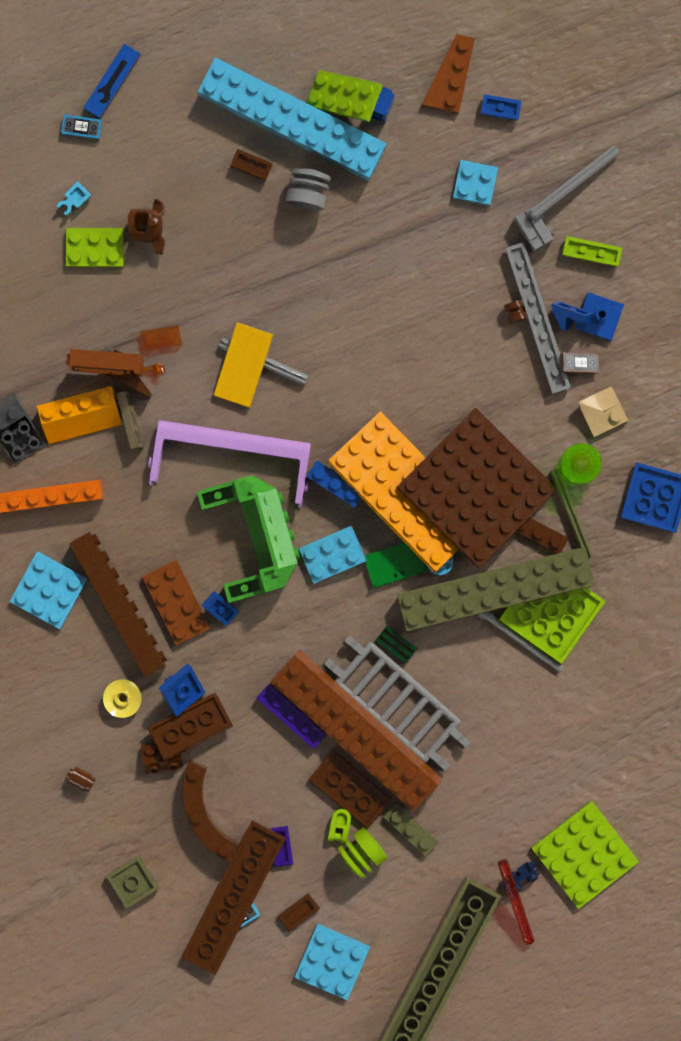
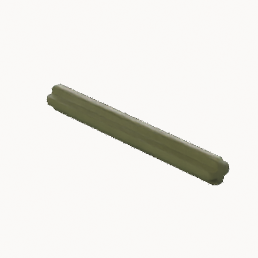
(570, 511)

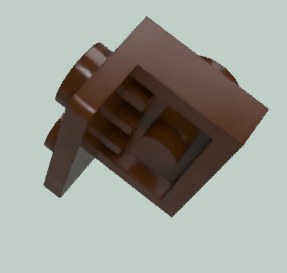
(154, 762)

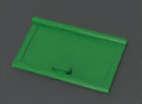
(393, 565)

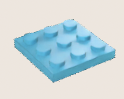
(48, 590)
(332, 961)

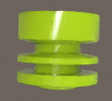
(362, 853)

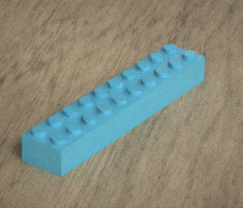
(292, 119)

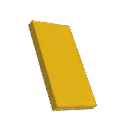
(243, 364)

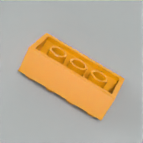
(79, 415)

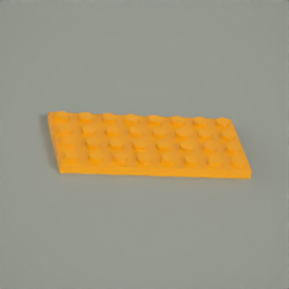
(374, 466)

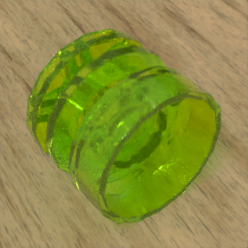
(572, 471)

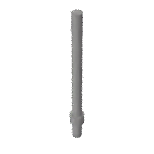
(522, 641)

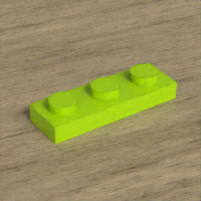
(592, 251)

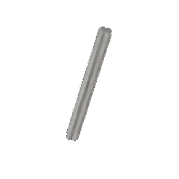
(574, 182)

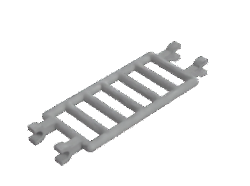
(412, 685)

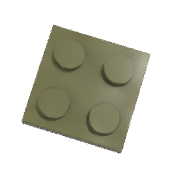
(132, 881)

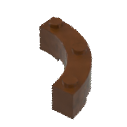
(198, 815)

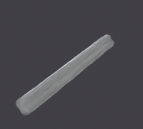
(275, 366)

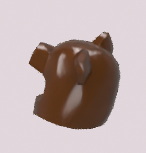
(147, 225)

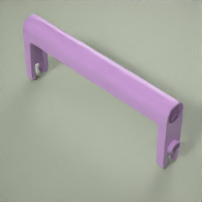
(233, 441)

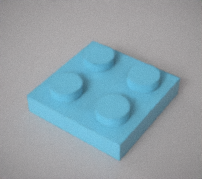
(475, 182)

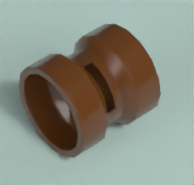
(517, 315)

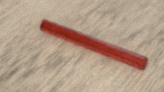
(516, 902)

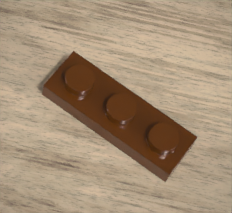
(543, 535)

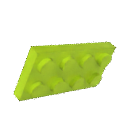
(344, 95)

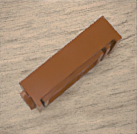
(105, 362)

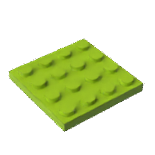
(555, 621)
(585, 854)

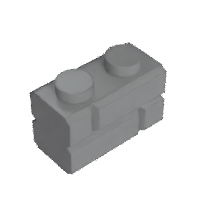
(534, 230)

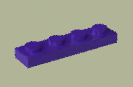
(291, 716)

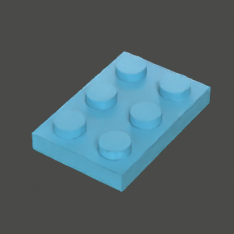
(332, 554)

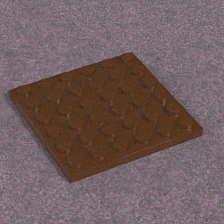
(476, 488)

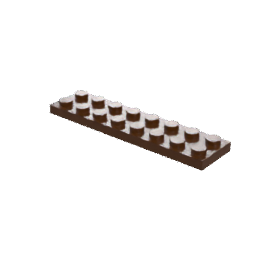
(234, 897)

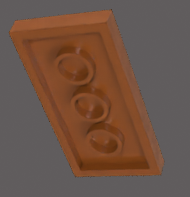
(176, 602)

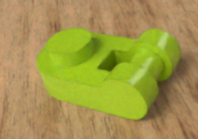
(340, 819)

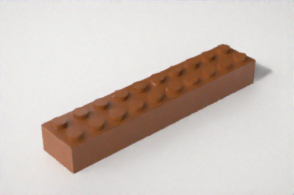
(356, 730)

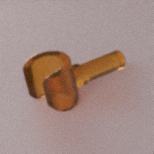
(158, 368)

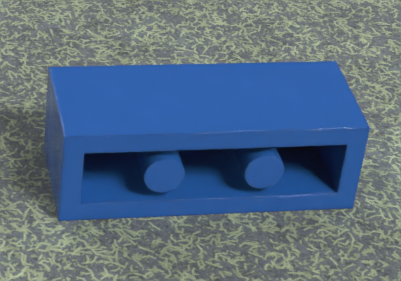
(333, 483)

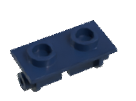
(528, 875)

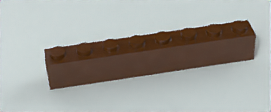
(118, 604)

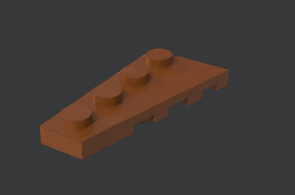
(450, 79)

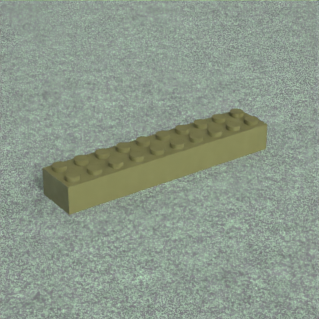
(496, 589)
(442, 962)

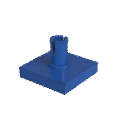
(605, 316)
(181, 690)

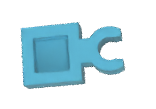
(77, 196)

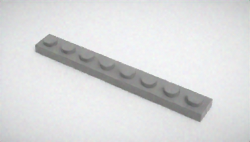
(537, 317)

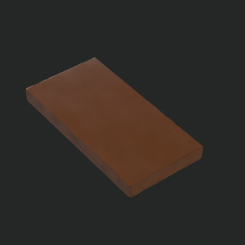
(192, 727)
(350, 789)

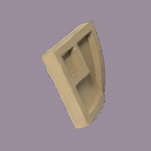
(602, 411)

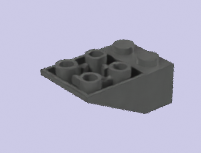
(17, 430)

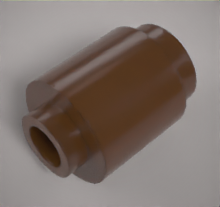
(80, 779)

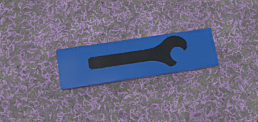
(112, 81)

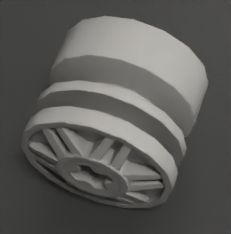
(308, 185)

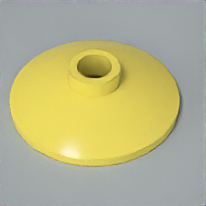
(112, 698)

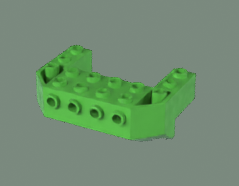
(267, 531)

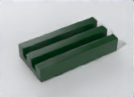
(409, 654)

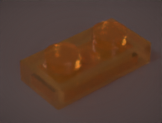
(161, 338)

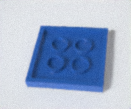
(653, 498)

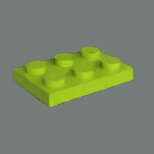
(94, 247)

